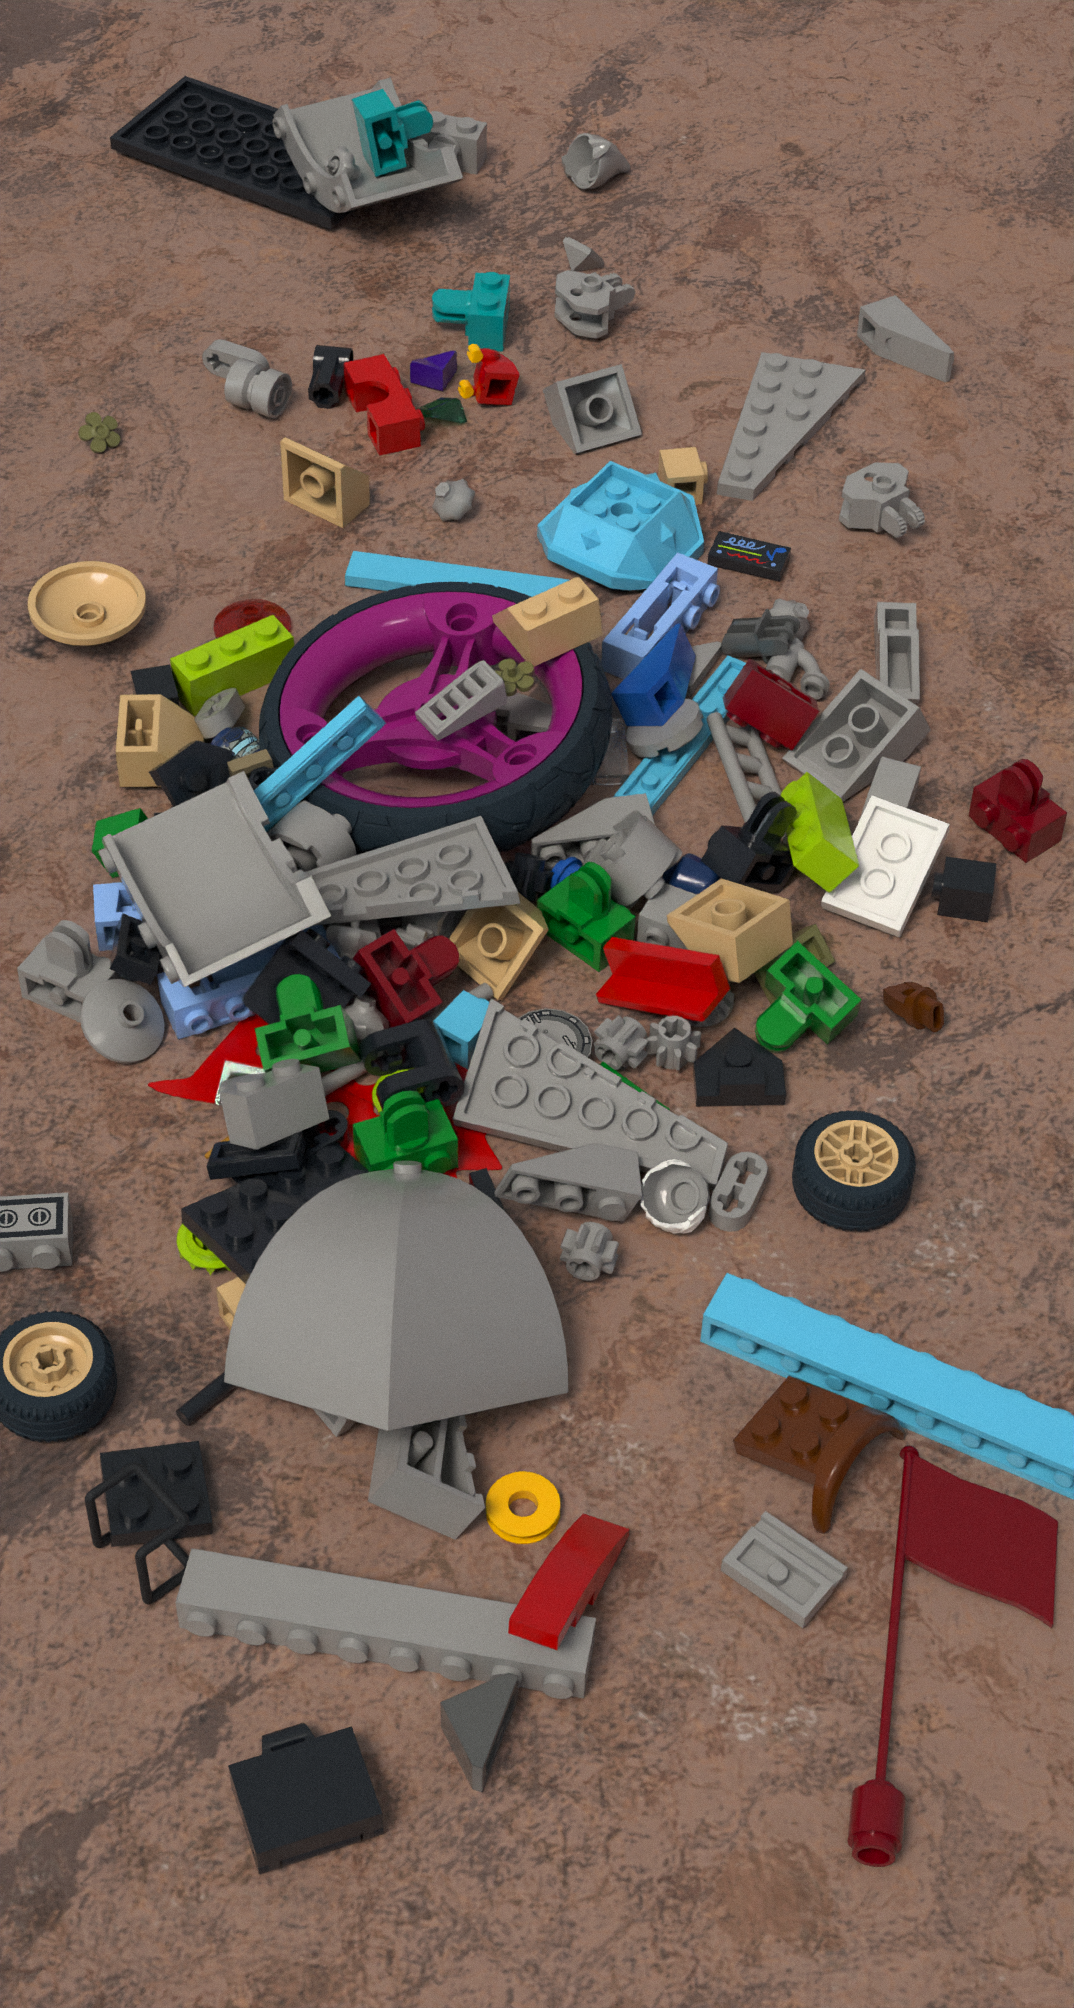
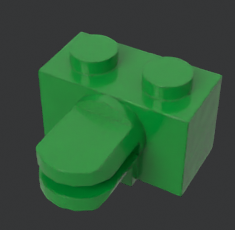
(584, 916)
(806, 999)
(307, 1030)
(407, 1132)

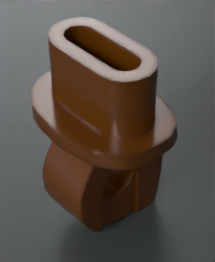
(916, 1005)

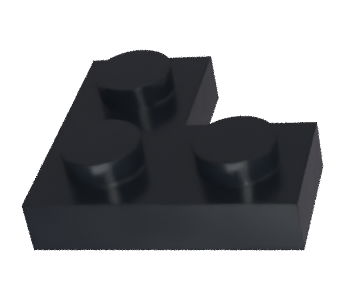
(130, 953)

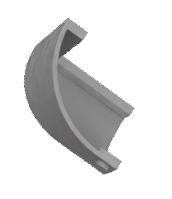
(398, 1305)

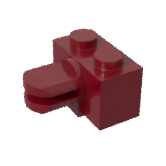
(769, 705)
(1018, 810)
(405, 978)

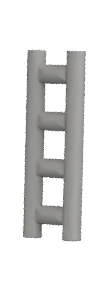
(736, 763)

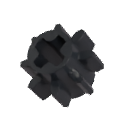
(529, 875)

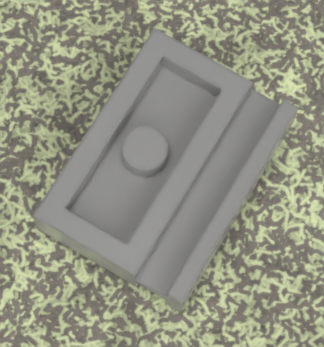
(784, 1569)

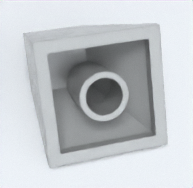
(593, 409)

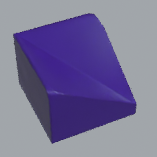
(434, 371)

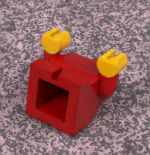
(493, 377)

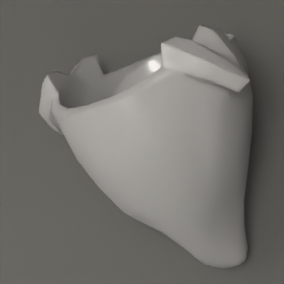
(593, 161)

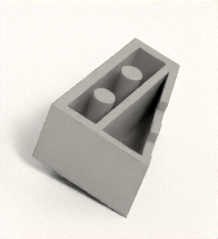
(427, 1476)

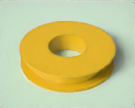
(517, 1528)

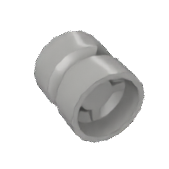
(258, 389)

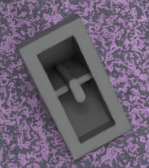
(477, 1723)

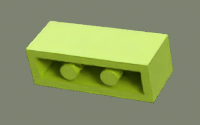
(236, 660)
(819, 833)

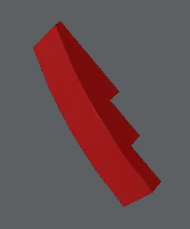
(568, 1581)

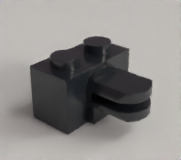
(755, 852)

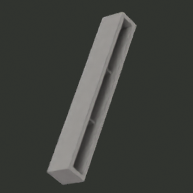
(375, 1623)

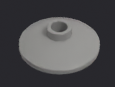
(109, 1029)

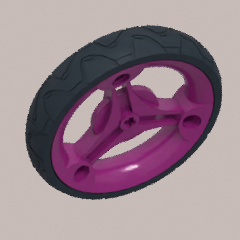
(528, 779)

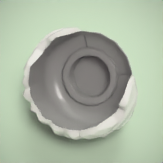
(674, 1196)

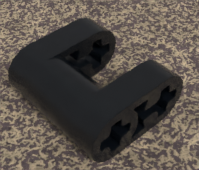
(423, 1052)

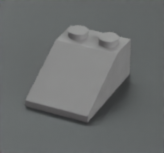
(854, 734)

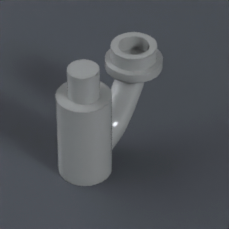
(813, 681)

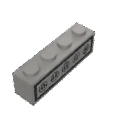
(36, 1231)

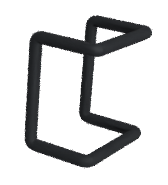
(163, 1538)

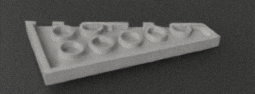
(417, 876)
(560, 1100)

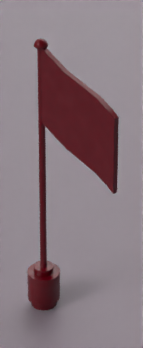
(973, 1542)

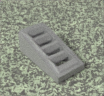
(477, 682)

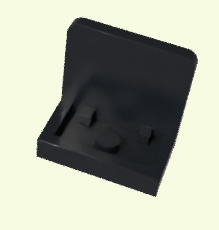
(306, 956)

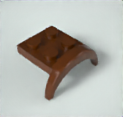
(813, 1439)

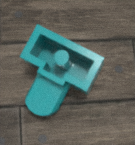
(386, 129)
(481, 310)

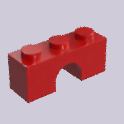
(391, 417)

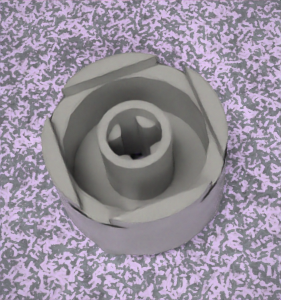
(314, 836)
(635, 858)

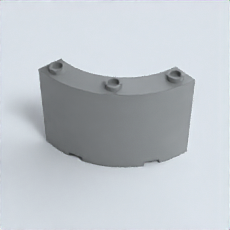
(322, 127)
(212, 882)

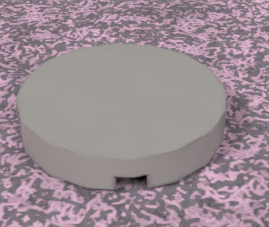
(674, 734)

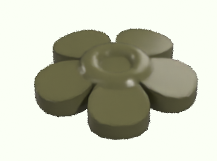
(100, 432)
(516, 677)

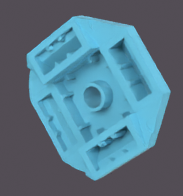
(622, 528)

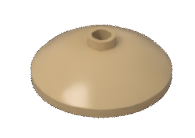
(87, 603)

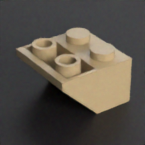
(149, 734)

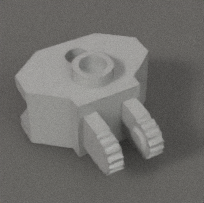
(591, 300)
(880, 502)

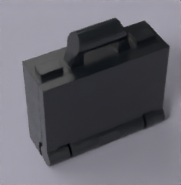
(304, 1796)

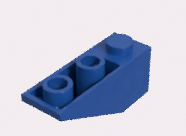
(658, 682)

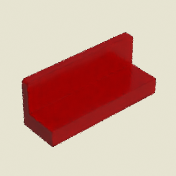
(663, 979)

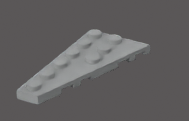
(781, 412)

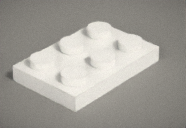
(894, 859)

